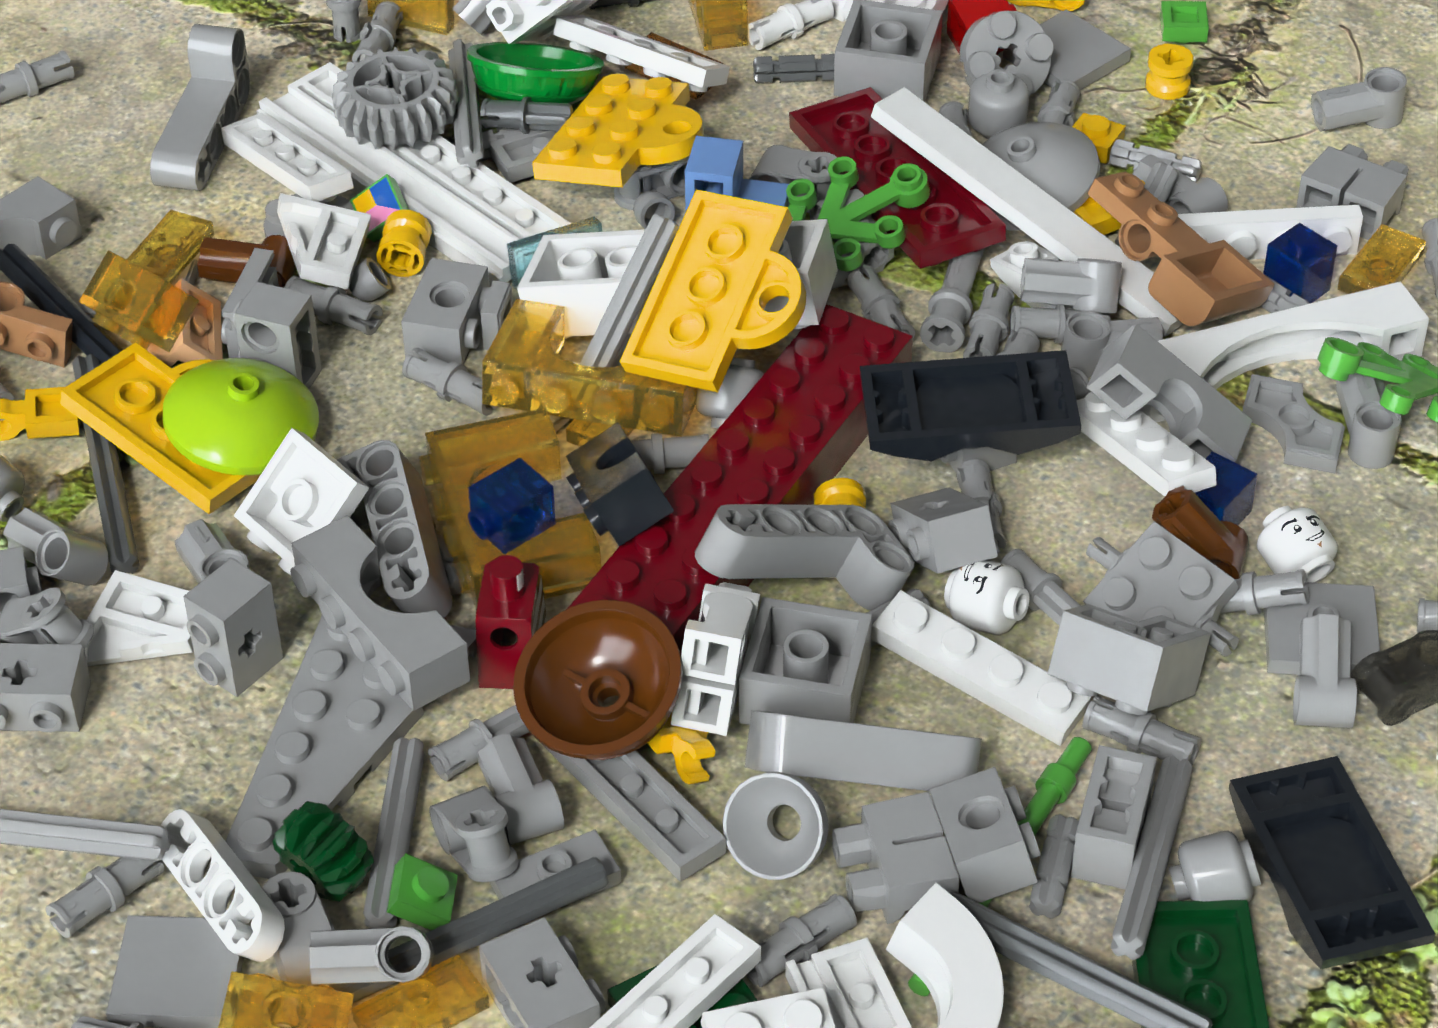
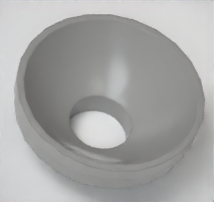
(751, 829)

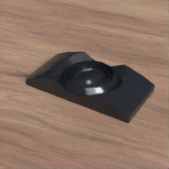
(970, 404)
(1328, 863)

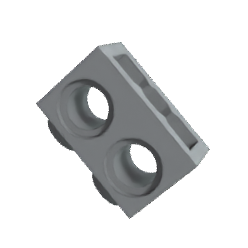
(279, 329)
(1113, 816)

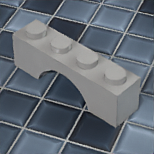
(411, 651)

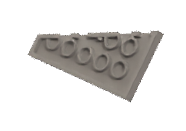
(323, 742)

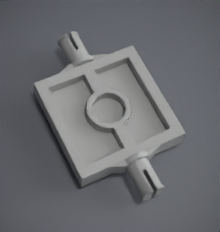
(1163, 579)

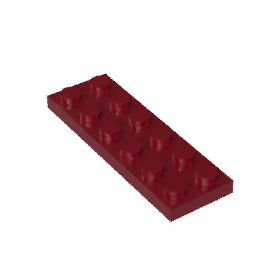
(937, 230)

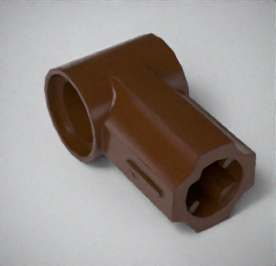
(227, 258)
(1196, 525)

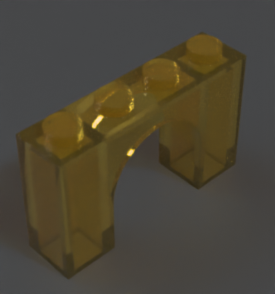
(529, 374)
(471, 452)

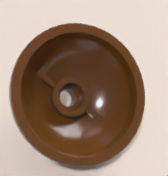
(583, 660)

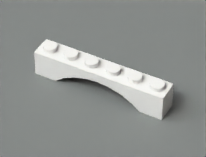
(1377, 316)

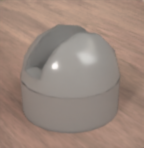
(650, 204)
(369, 281)

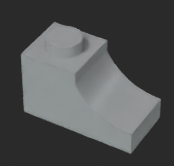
(39, 219)

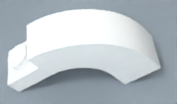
(953, 960)

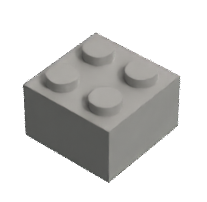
(887, 49)
(805, 661)

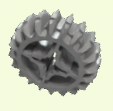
(395, 98)

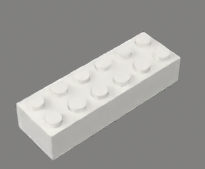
(587, 268)

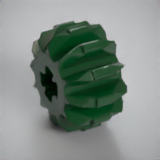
(324, 850)

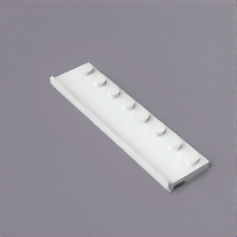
(468, 209)

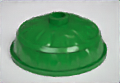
(534, 71)

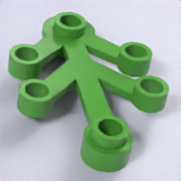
(906, 188)
(1414, 374)

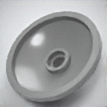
(1050, 156)

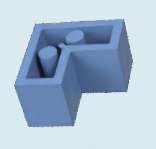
(718, 168)

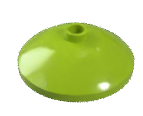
(236, 414)

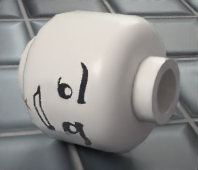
(1296, 542)
(987, 596)

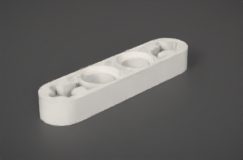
(213, 891)

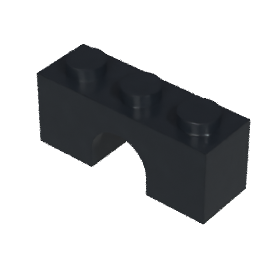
(616, 486)

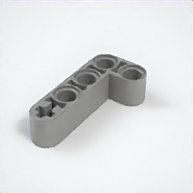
(210, 101)
(400, 528)
(807, 543)
(858, 752)

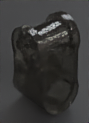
(1401, 677)

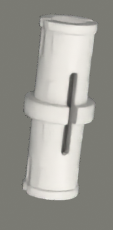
(789, 22)

